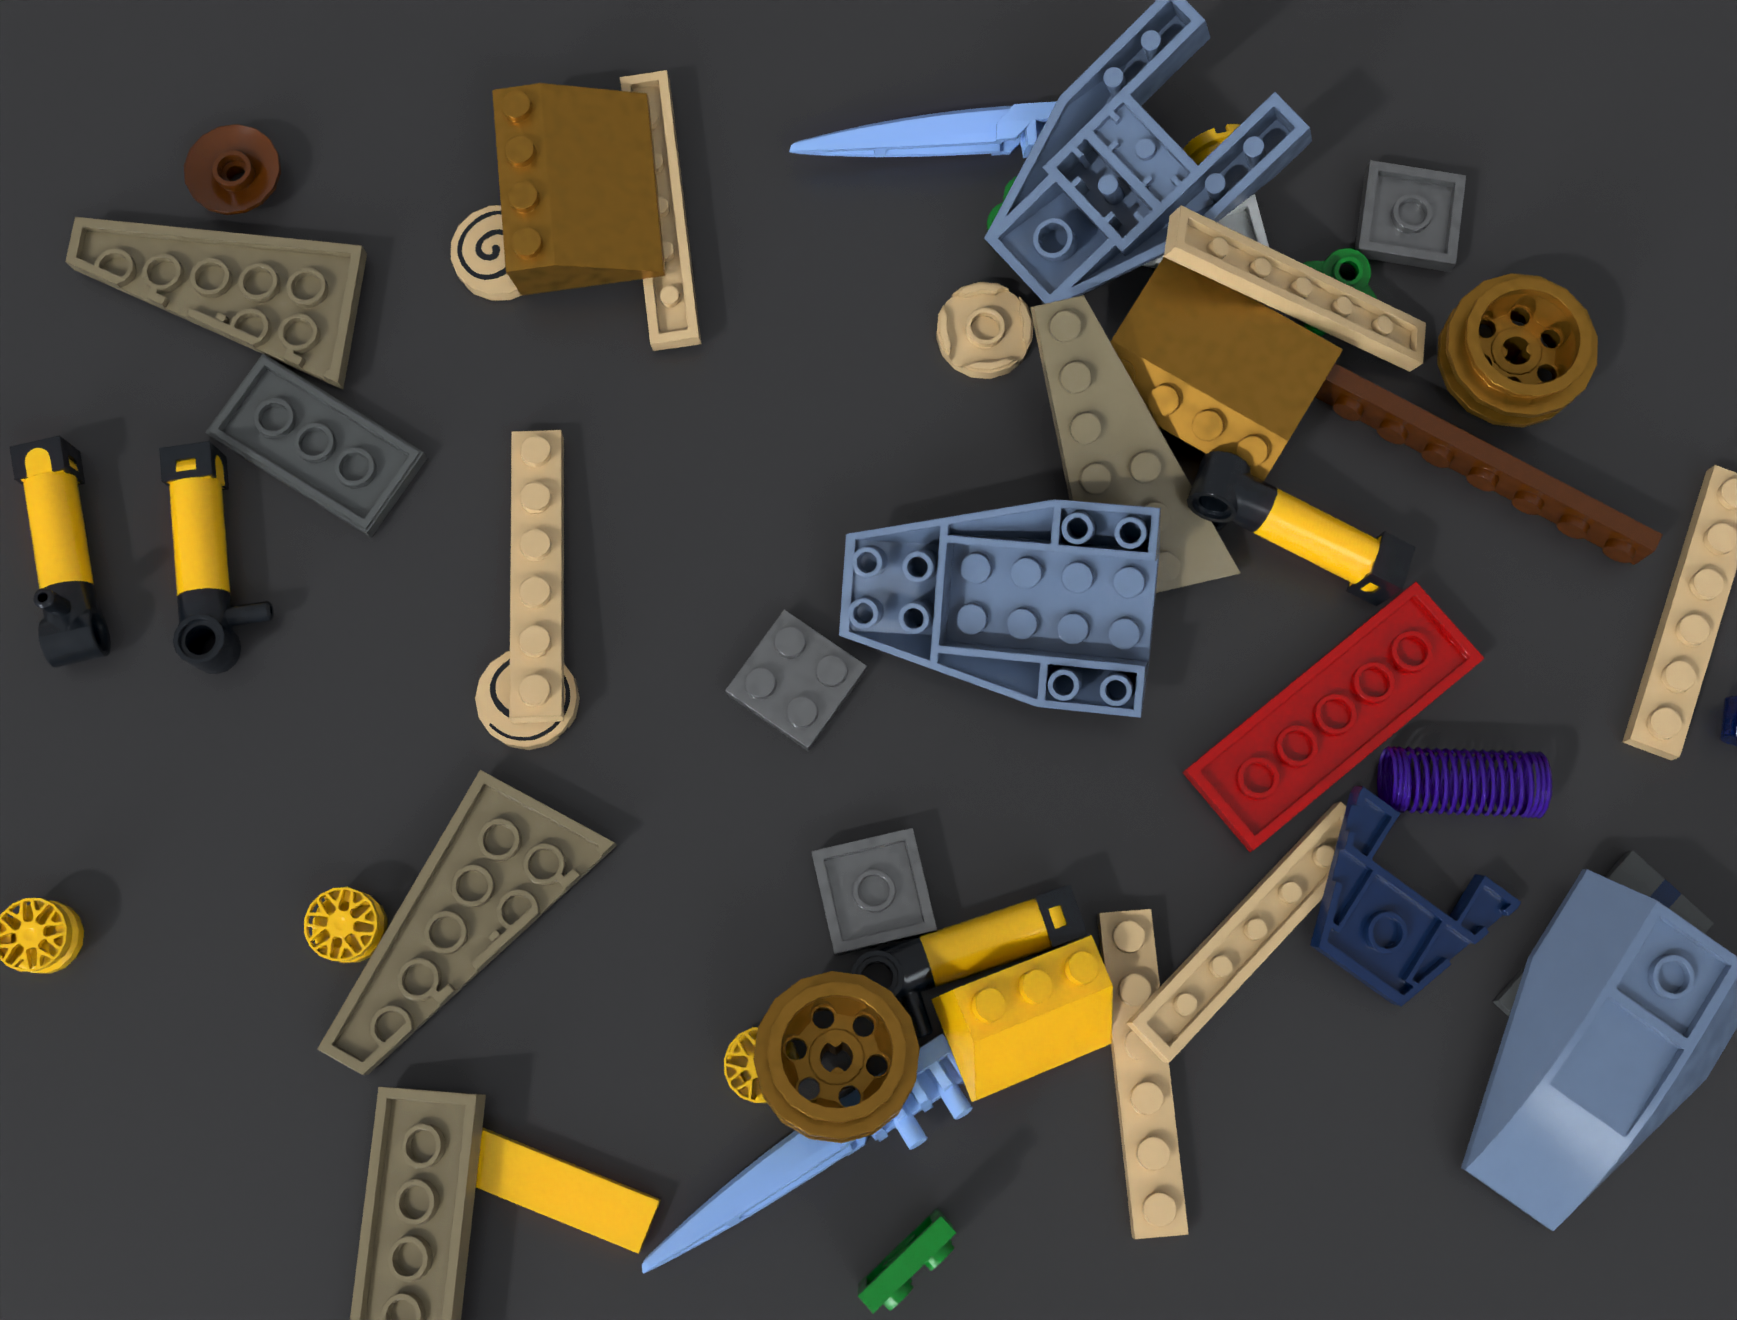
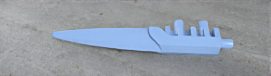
(938, 134)
(800, 1158)

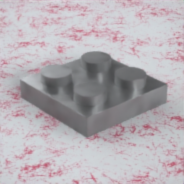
(1410, 215)
(796, 680)
(873, 891)

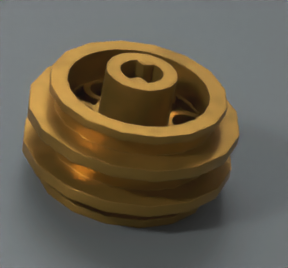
(1512, 392)
(791, 1019)

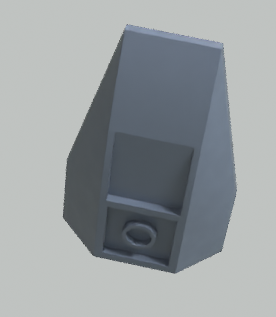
(1015, 599)
(1600, 1046)

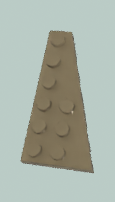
(259, 290)
(1114, 445)
(478, 891)

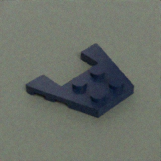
(1381, 925)

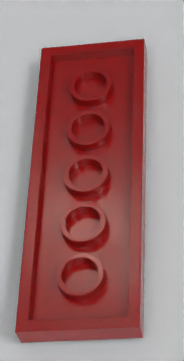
(1332, 716)

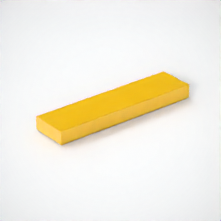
(564, 1191)

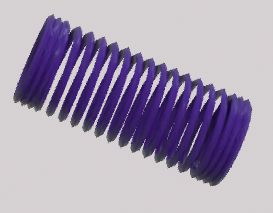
(1460, 785)

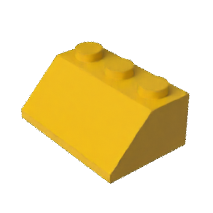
(1028, 1017)

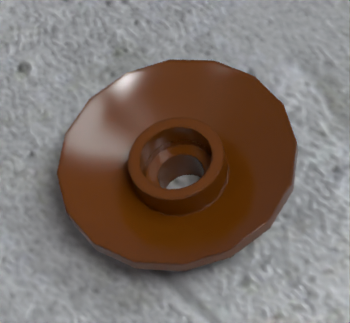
(222, 155)

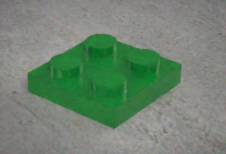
(892, 1276)

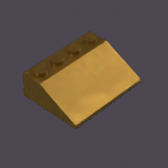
(576, 187)
(1220, 365)

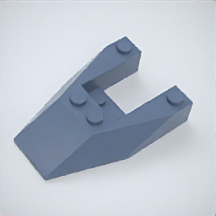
(1110, 176)

